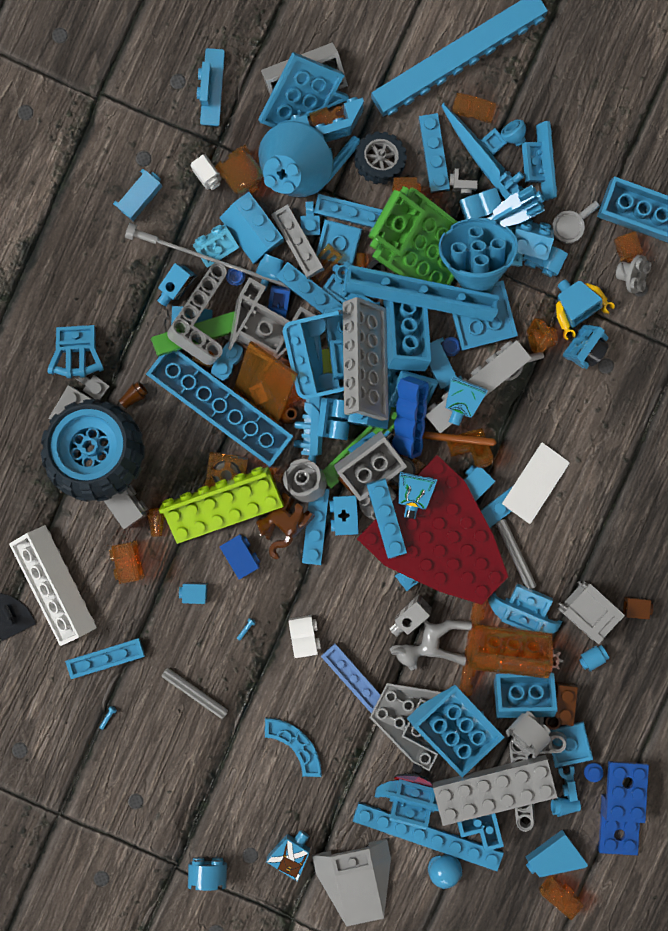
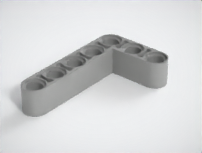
(191, 308)
(516, 753)

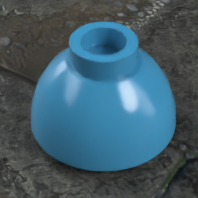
(514, 132)

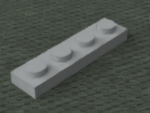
(297, 241)

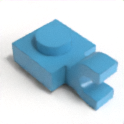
(310, 224)
(569, 787)

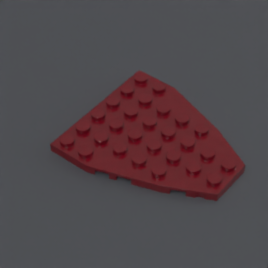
(446, 542)

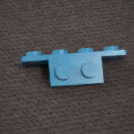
(211, 86)
(539, 161)

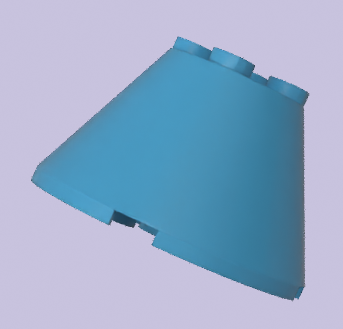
(295, 159)
(478, 252)

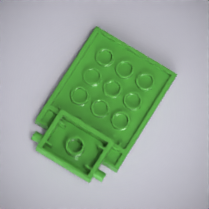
(409, 236)

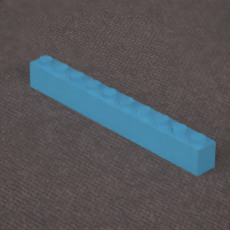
(457, 55)

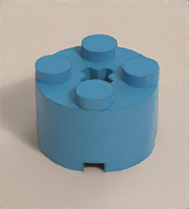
(207, 874)

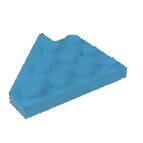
(302, 90)

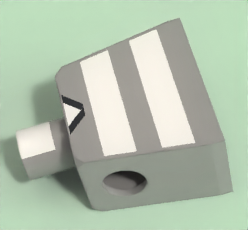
(417, 611)

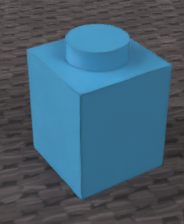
(193, 593)

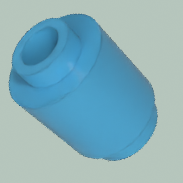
(593, 658)

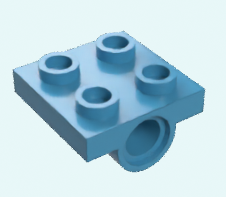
(332, 420)

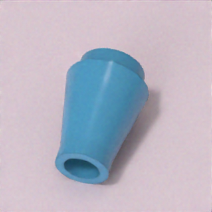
(563, 806)

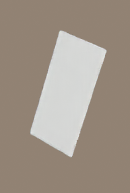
(535, 483)

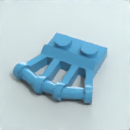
(75, 340)

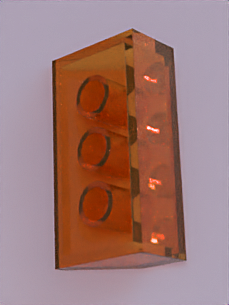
(512, 651)

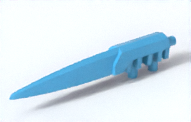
(485, 160)
(311, 442)

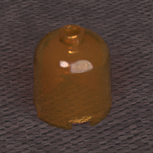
(241, 171)

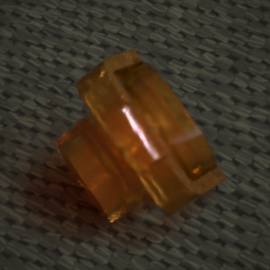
(541, 337)

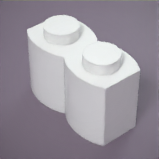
(206, 172)
(303, 636)

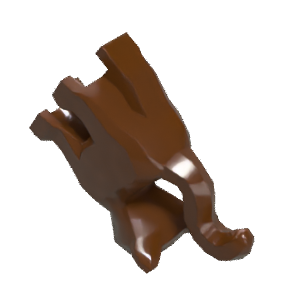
(289, 523)

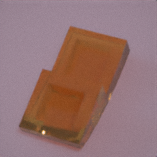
(474, 107)

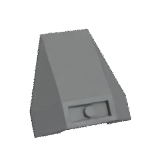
(391, 716)
(356, 881)

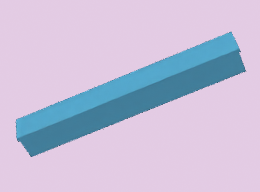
(420, 293)

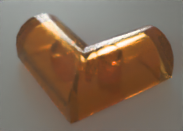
(481, 454)

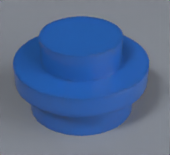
(235, 277)
(451, 346)
(593, 772)

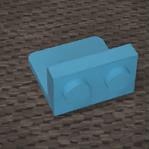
(534, 239)

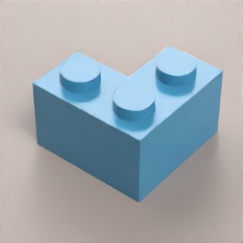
(488, 830)

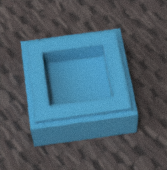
(493, 141)

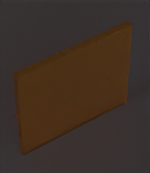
(265, 382)

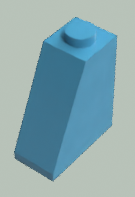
(555, 857)

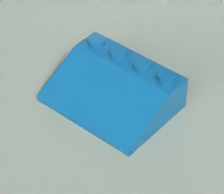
(455, 729)

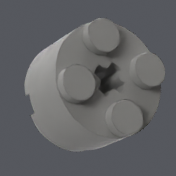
(299, 487)
(529, 734)

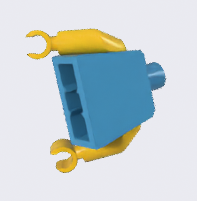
(578, 303)

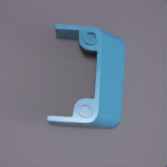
(304, 357)

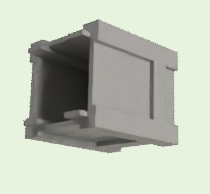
(591, 612)

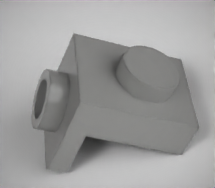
(466, 187)

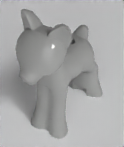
(430, 643)

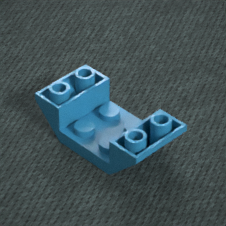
(340, 127)

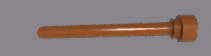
(459, 438)

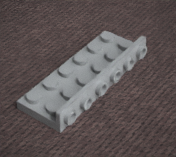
(365, 359)

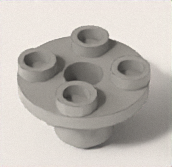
(634, 273)

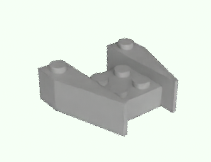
(258, 323)

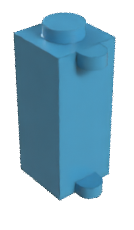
(139, 195)
(440, 365)

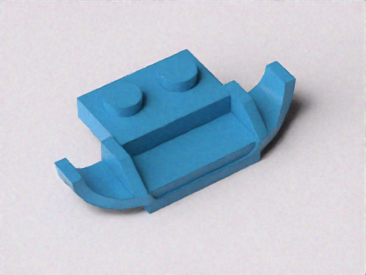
(525, 610)
(410, 801)

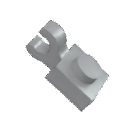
(94, 387)

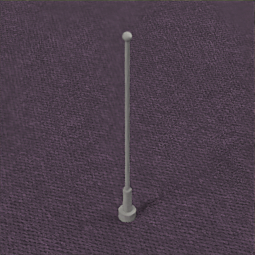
(132, 232)

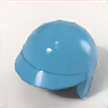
(445, 871)

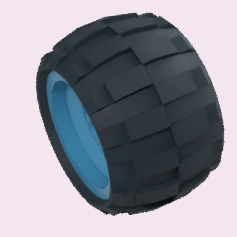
(72, 433)

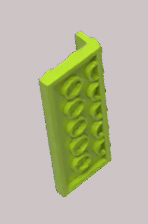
(221, 504)

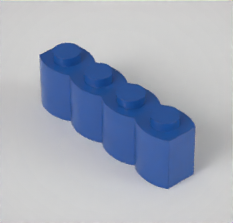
(410, 421)

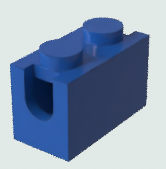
(240, 556)

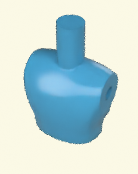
(269, 268)

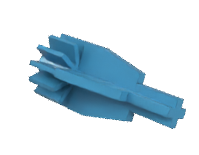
(519, 207)

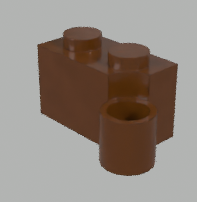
(566, 704)

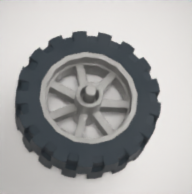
(383, 141)

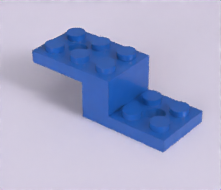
(623, 807)

